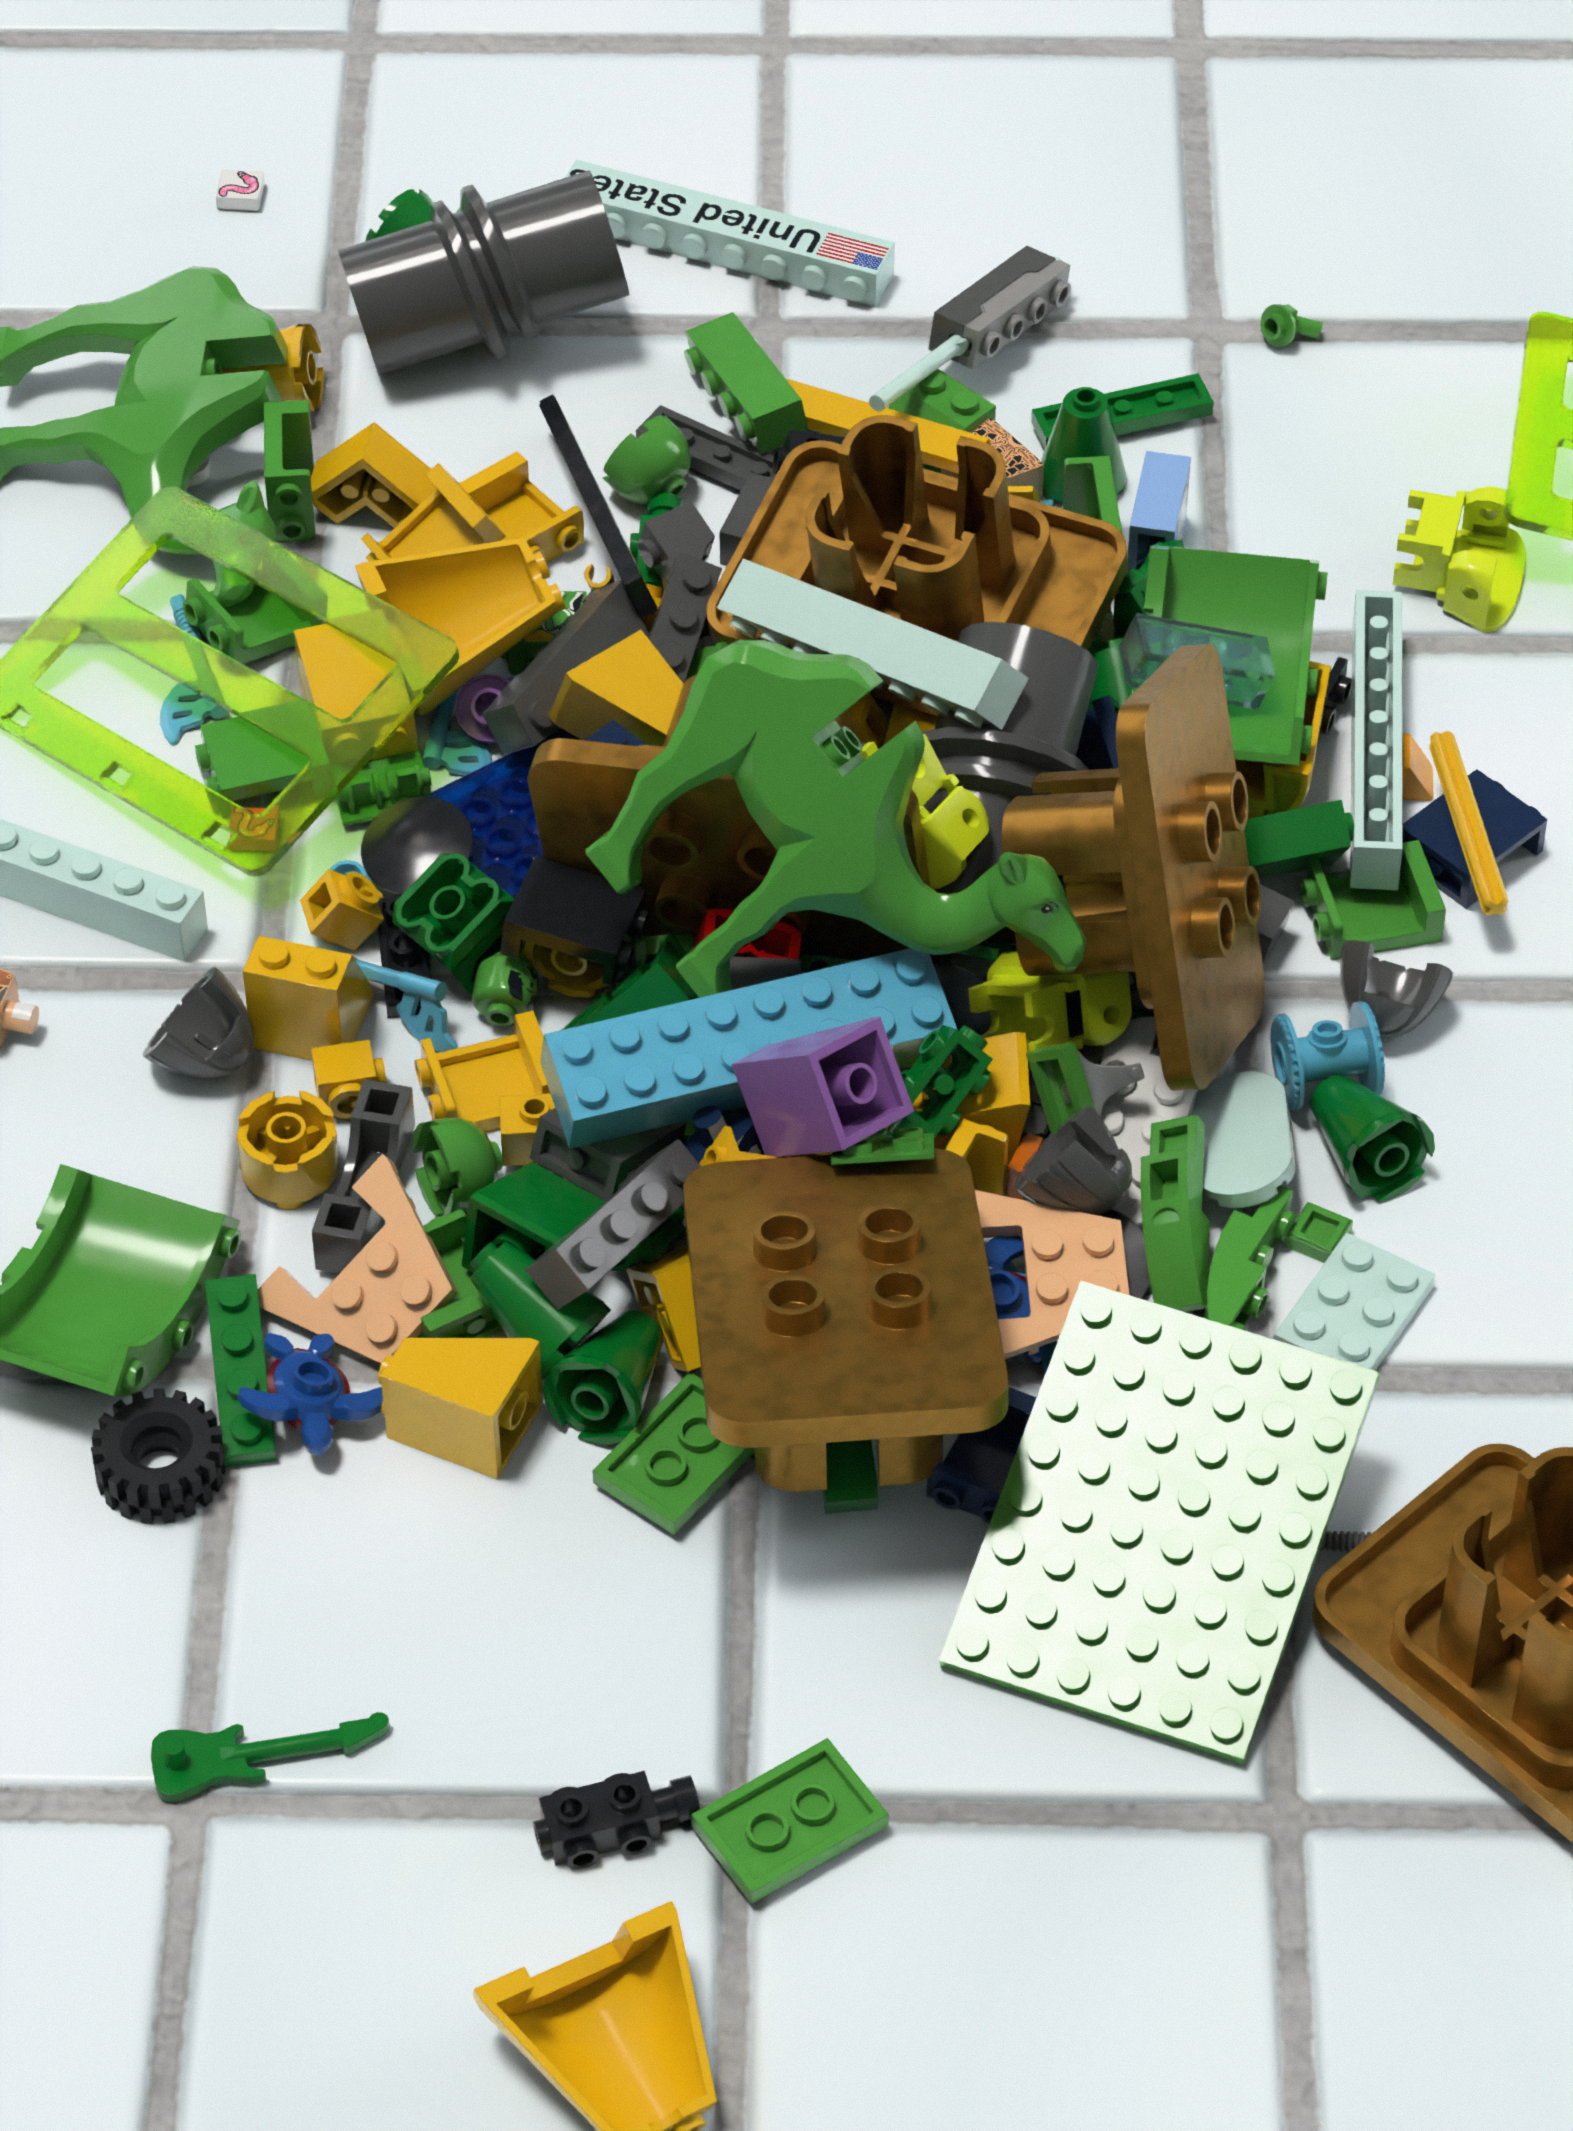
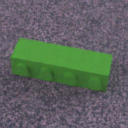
(744, 382)

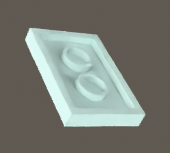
(1357, 1304)

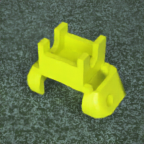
(1471, 568)
(953, 826)
(1039, 1004)

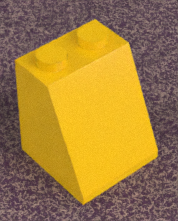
(341, 674)
(621, 685)
(303, 997)
(1005, 1097)
(462, 1397)

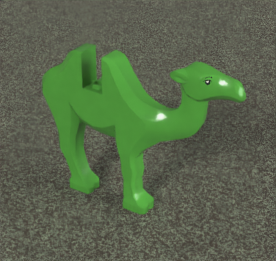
(169, 399)
(827, 814)

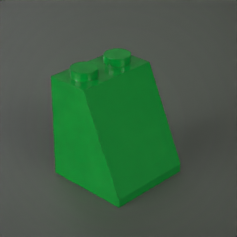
(525, 1210)

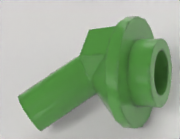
(1281, 323)

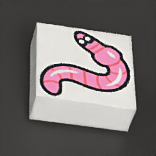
(240, 190)

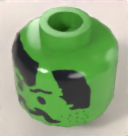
(504, 988)

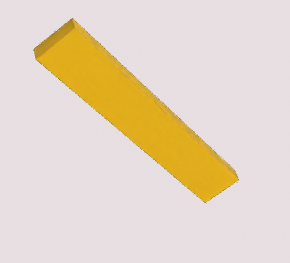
(837, 414)

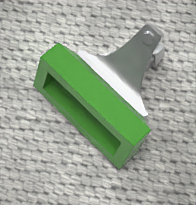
(1072, 1082)

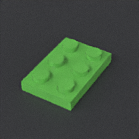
(670, 1460)
(789, 1820)

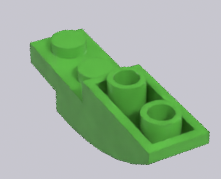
(1173, 1216)
(1242, 1259)

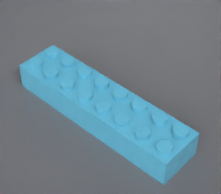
(680, 1056)

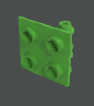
(381, 785)
(905, 1144)

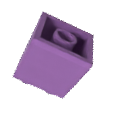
(823, 1089)

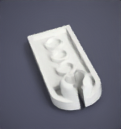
(1136, 1106)

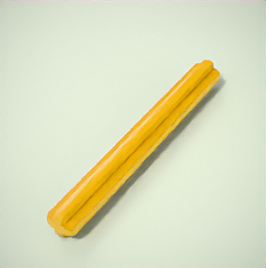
(1468, 823)

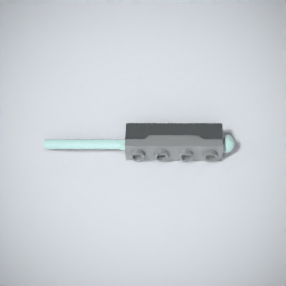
(987, 317)

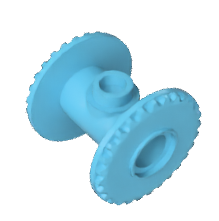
(1327, 1052)

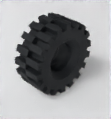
(154, 1426)

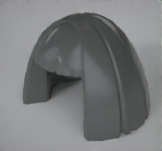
(1395, 995)
(206, 1033)
(1077, 1167)

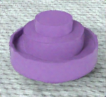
(473, 701)

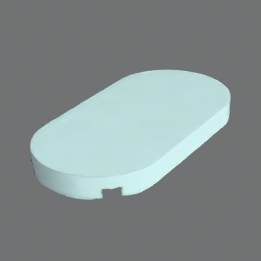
(1245, 1138)

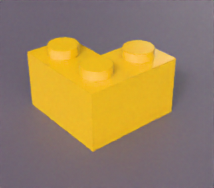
(373, 473)
(667, 1296)

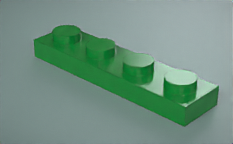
(1142, 406)
(238, 1364)

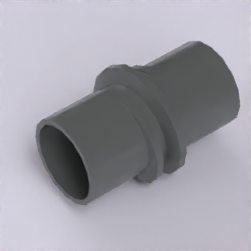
(484, 272)
(1036, 738)

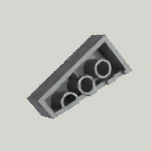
(522, 709)

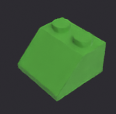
(945, 402)

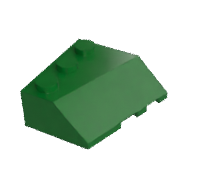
(642, 987)

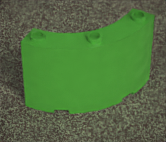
(1258, 598)
(110, 1283)

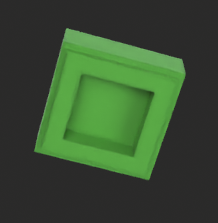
(1317, 1232)

